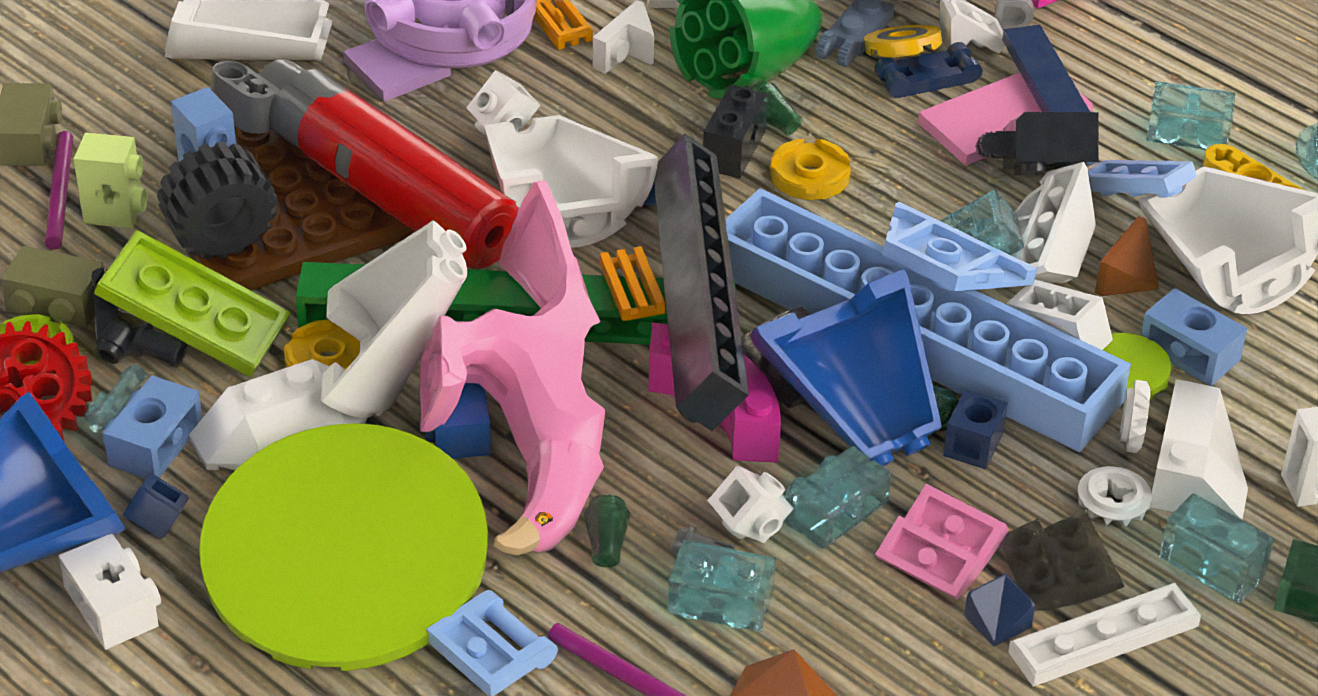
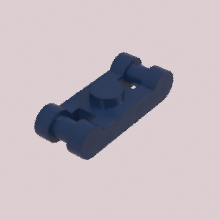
(928, 71)

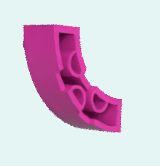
(751, 426)

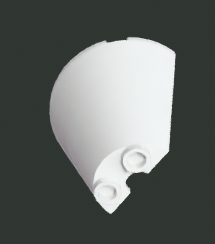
(249, 30)
(588, 173)
(1240, 237)
(393, 314)

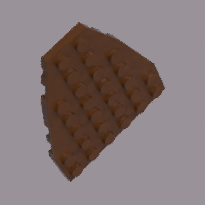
(314, 219)

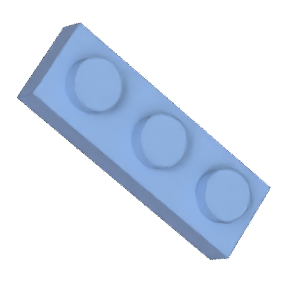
(1140, 177)

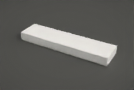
(1104, 634)

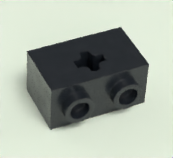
(736, 129)

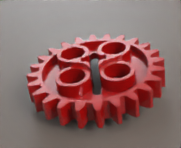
(54, 356)

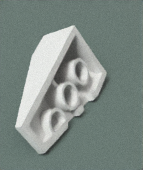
(1199, 453)

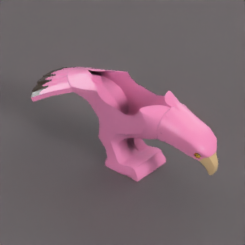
(532, 372)

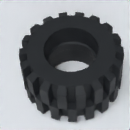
(217, 200)

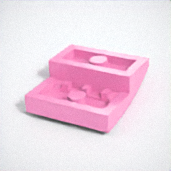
(942, 542)

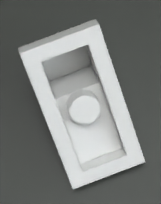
(967, 23)
(625, 35)

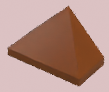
(1128, 264)
(781, 676)

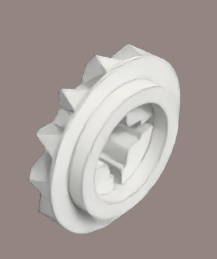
(1135, 416)
(1123, 485)

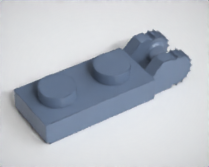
(851, 27)

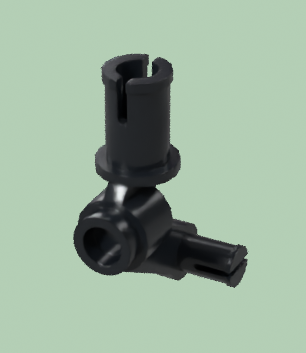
(119, 339)

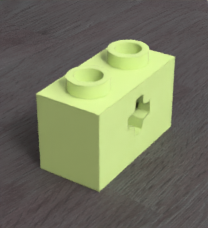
(109, 180)

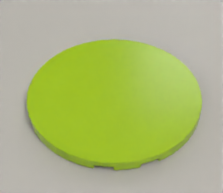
(343, 546)

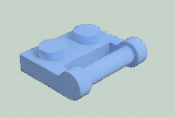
(482, 652)

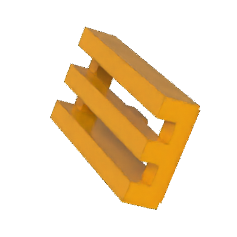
(556, 28)
(626, 263)

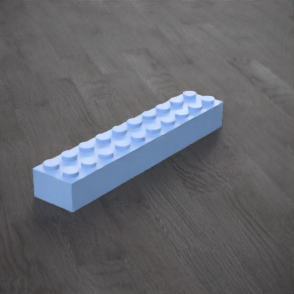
(967, 337)

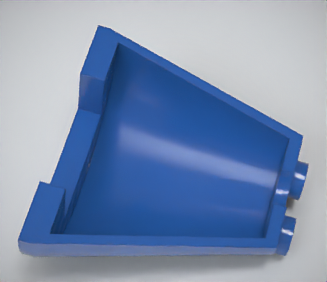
(860, 368)
(44, 491)

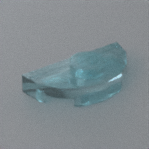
(107, 407)

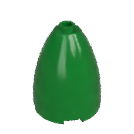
(739, 36)

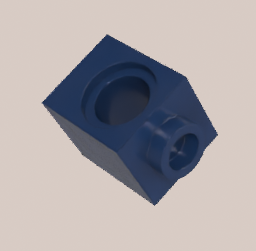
(975, 429)

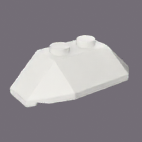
(1057, 224)
(263, 412)

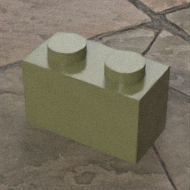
(27, 123)
(50, 286)

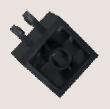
(1044, 142)

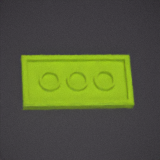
(192, 303)

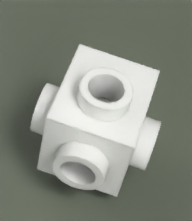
(502, 101)
(751, 504)

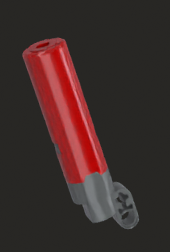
(368, 152)

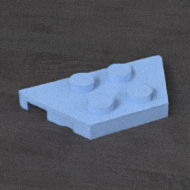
(949, 255)

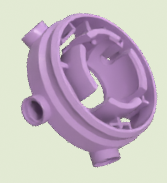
(451, 30)

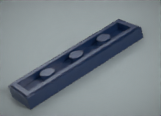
(1043, 70)

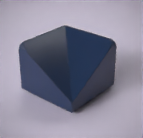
(156, 506)
(999, 610)

